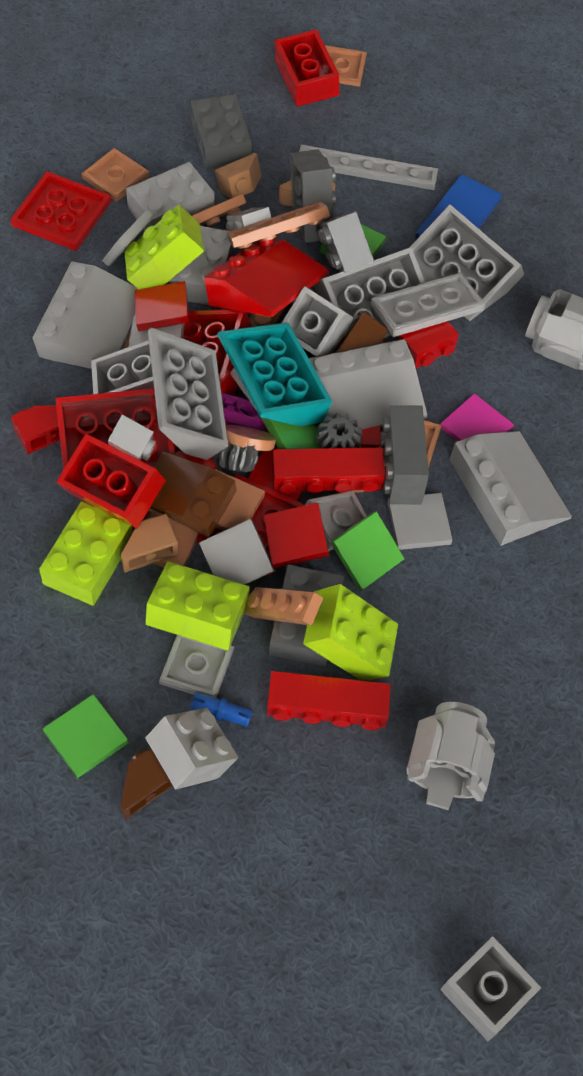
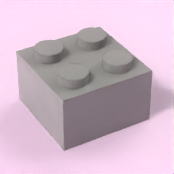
(317, 323)
(191, 747)
(490, 988)

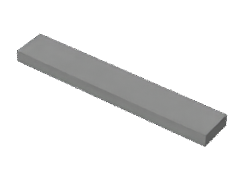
(379, 168)

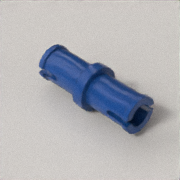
(222, 709)

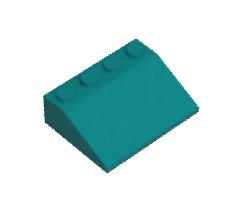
(277, 374)

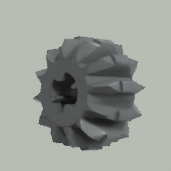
(339, 433)
(237, 458)

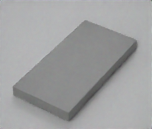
(427, 304)

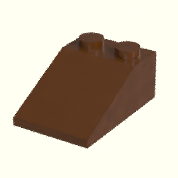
(193, 493)

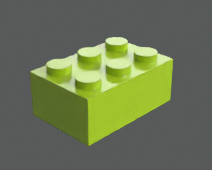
(164, 249)
(85, 554)
(197, 605)
(352, 634)

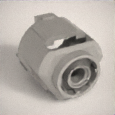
(558, 328)
(452, 754)

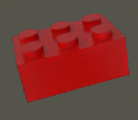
(306, 68)
(111, 480)

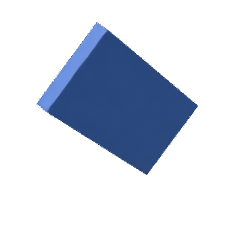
(467, 197)

